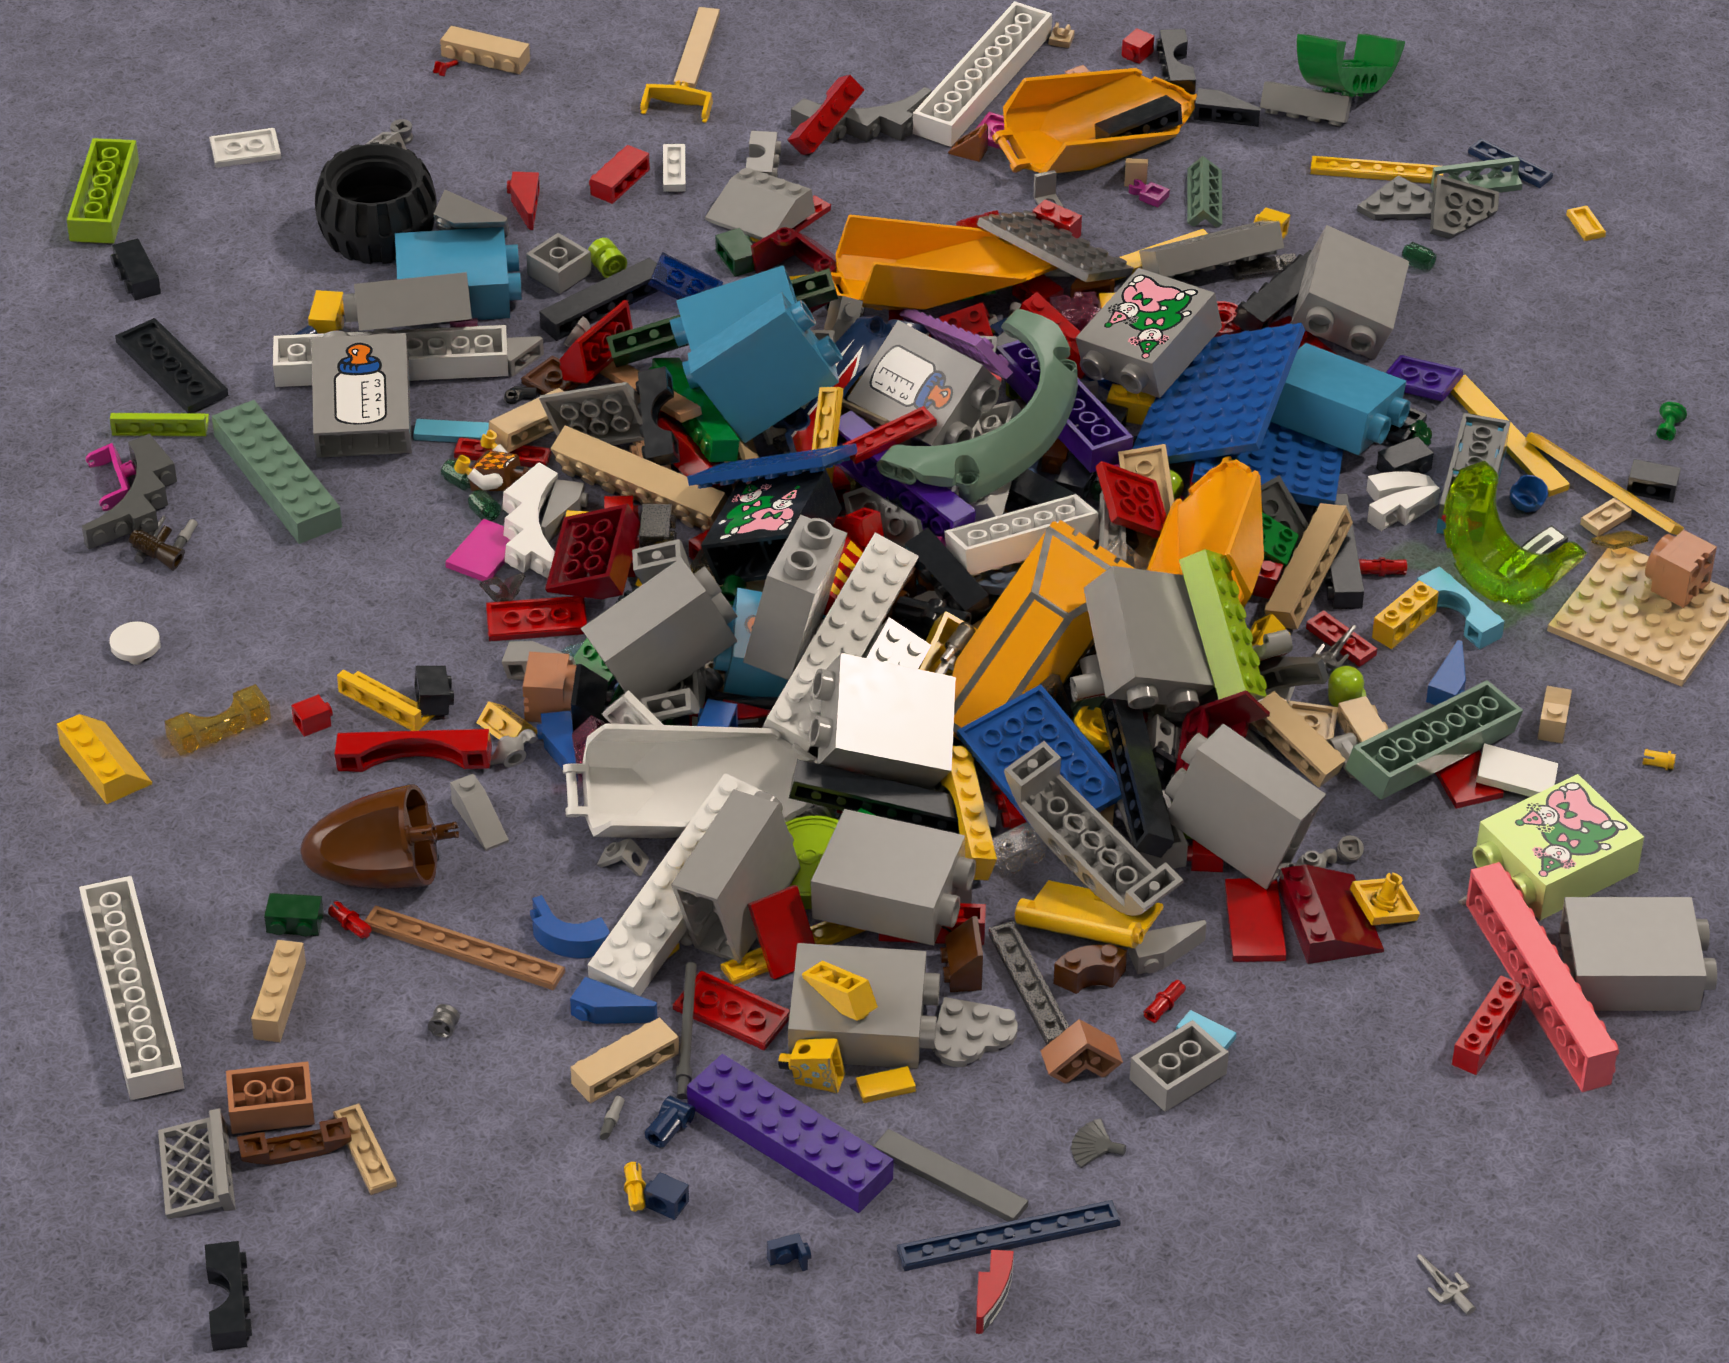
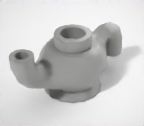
(511, 749)
(1316, 859)

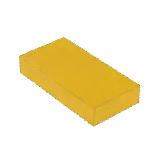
(1586, 223)
(885, 1084)

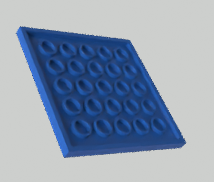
(1304, 463)

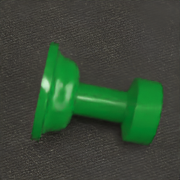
(1672, 414)

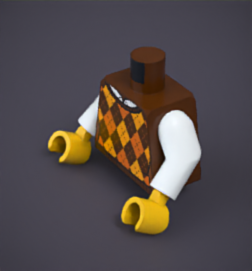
(494, 469)

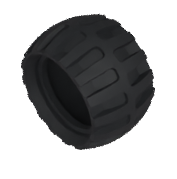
(370, 197)

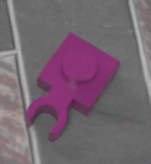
(1150, 194)

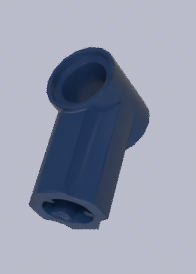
(672, 1116)

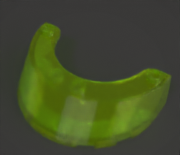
(1486, 552)

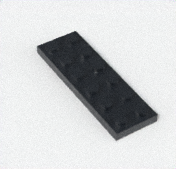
(171, 365)

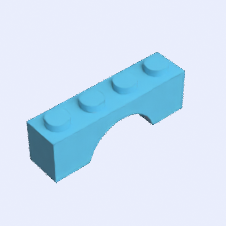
(1481, 623)

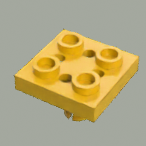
(1386, 895)

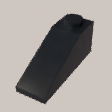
(1224, 108)

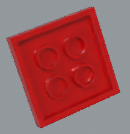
(1132, 499)

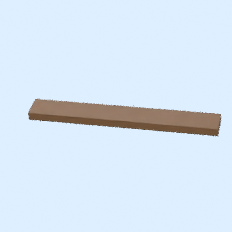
(677, 407)
(465, 947)

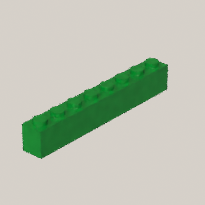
(710, 428)

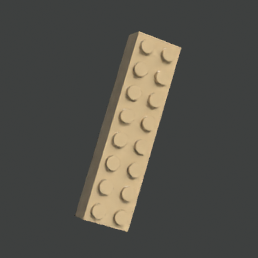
(633, 475)

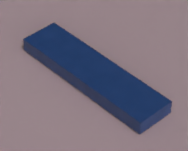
(1527, 171)

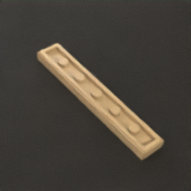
(697, 46)

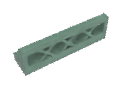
(1494, 180)
(1204, 193)

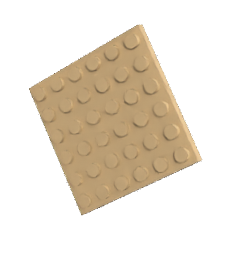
(1630, 623)

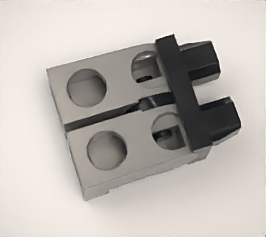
(1164, 746)

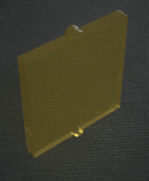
(1619, 539)

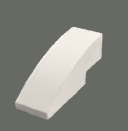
(1392, 482)
(1402, 506)

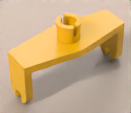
(678, 94)

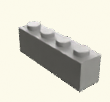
(1306, 102)

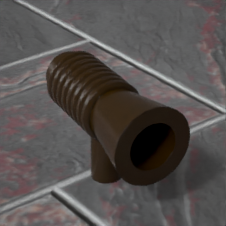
(155, 547)

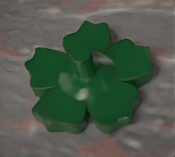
(1420, 430)

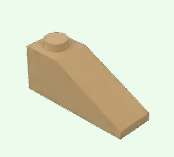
(1554, 714)

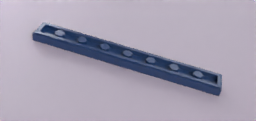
(1008, 1235)

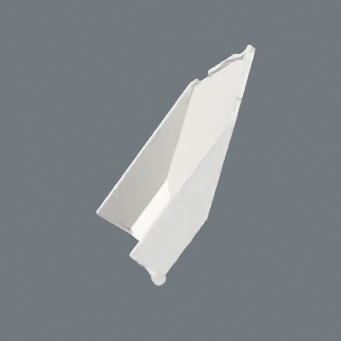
(658, 776)

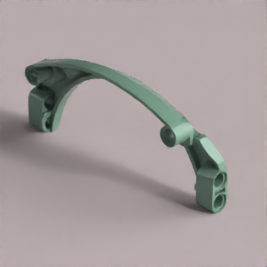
(1002, 454)

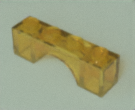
(192, 732)

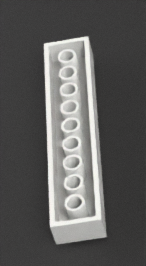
(982, 74)
(431, 353)
(845, 630)
(654, 919)
(131, 988)

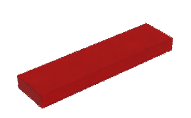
(892, 433)
(528, 455)

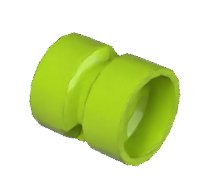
(607, 257)

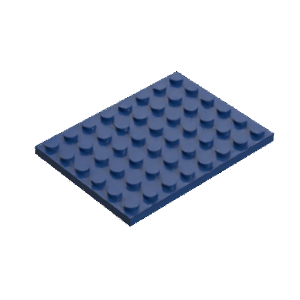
(1223, 396)

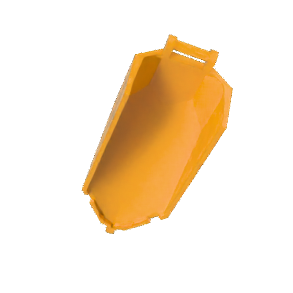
(1055, 118)
(925, 264)
(1220, 517)

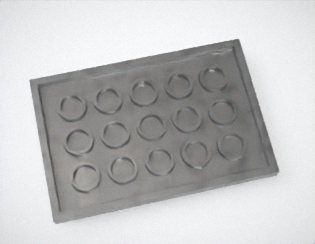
(1055, 246)

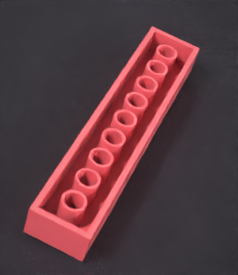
(1549, 987)

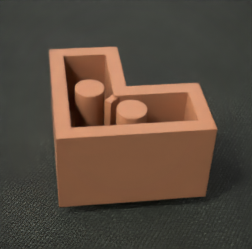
(1081, 1049)

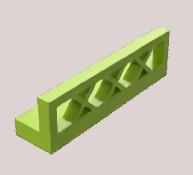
(159, 424)

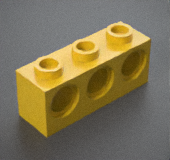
(1405, 614)

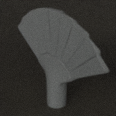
(1093, 1142)

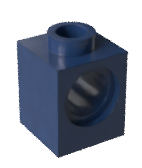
(666, 1195)

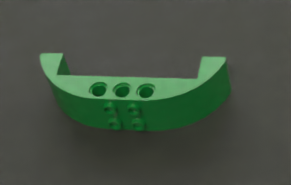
(1324, 66)

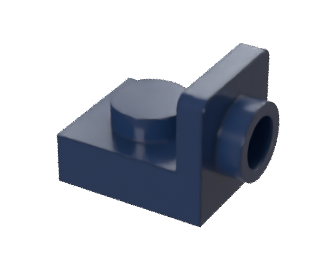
(788, 1248)

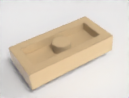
(1606, 517)

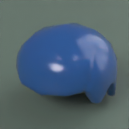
(1528, 490)

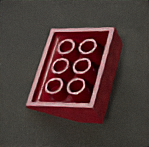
(594, 553)
(1326, 914)

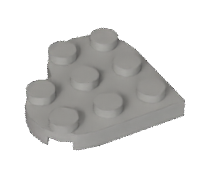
(971, 1029)

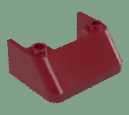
(786, 243)
(1233, 711)

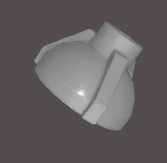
(580, 328)

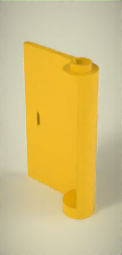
(1083, 914)

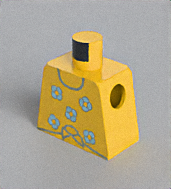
(815, 1064)

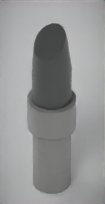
(185, 534)
(611, 1117)

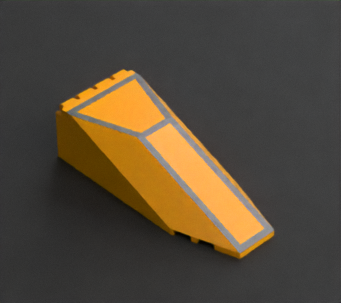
(1033, 627)

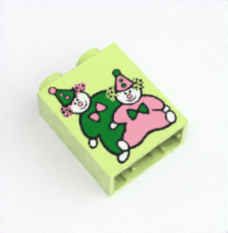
(1560, 845)

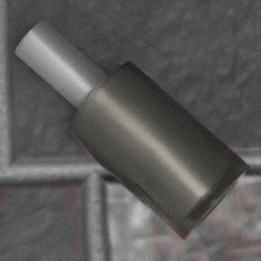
(957, 641)

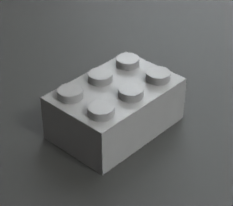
(1178, 1065)

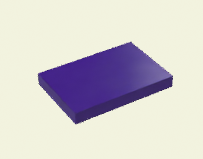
(1425, 377)

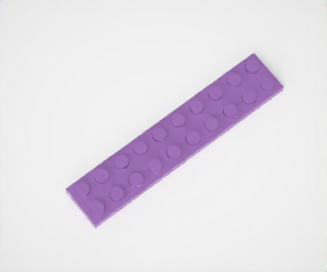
(961, 341)

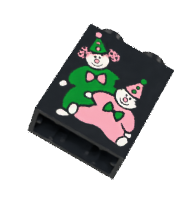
(760, 519)

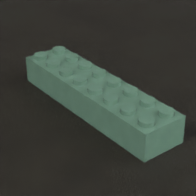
(277, 471)
(1433, 739)

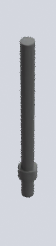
(684, 1071)

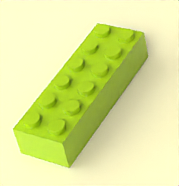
(102, 190)
(1222, 624)

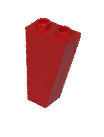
(691, 457)

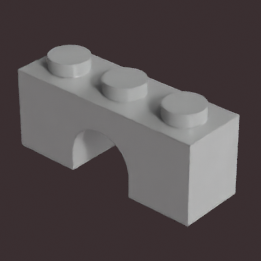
(764, 152)

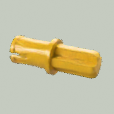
(634, 1186)

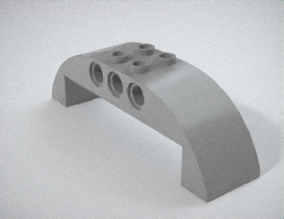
(689, 694)
(1084, 836)

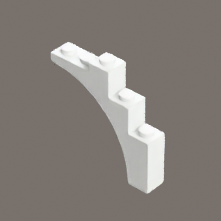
(523, 503)

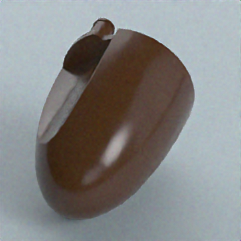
(377, 841)

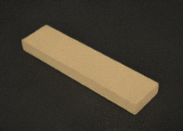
(367, 1151)

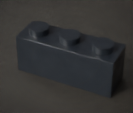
(135, 269)

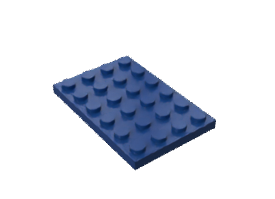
(772, 466)
(1023, 724)

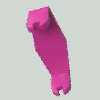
(103, 456)

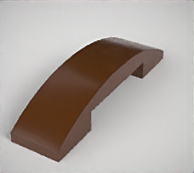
(297, 1146)

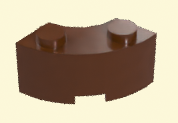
(1090, 967)

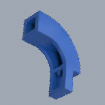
(566, 938)

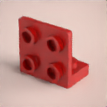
(971, 319)

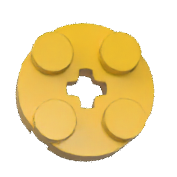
(1093, 727)

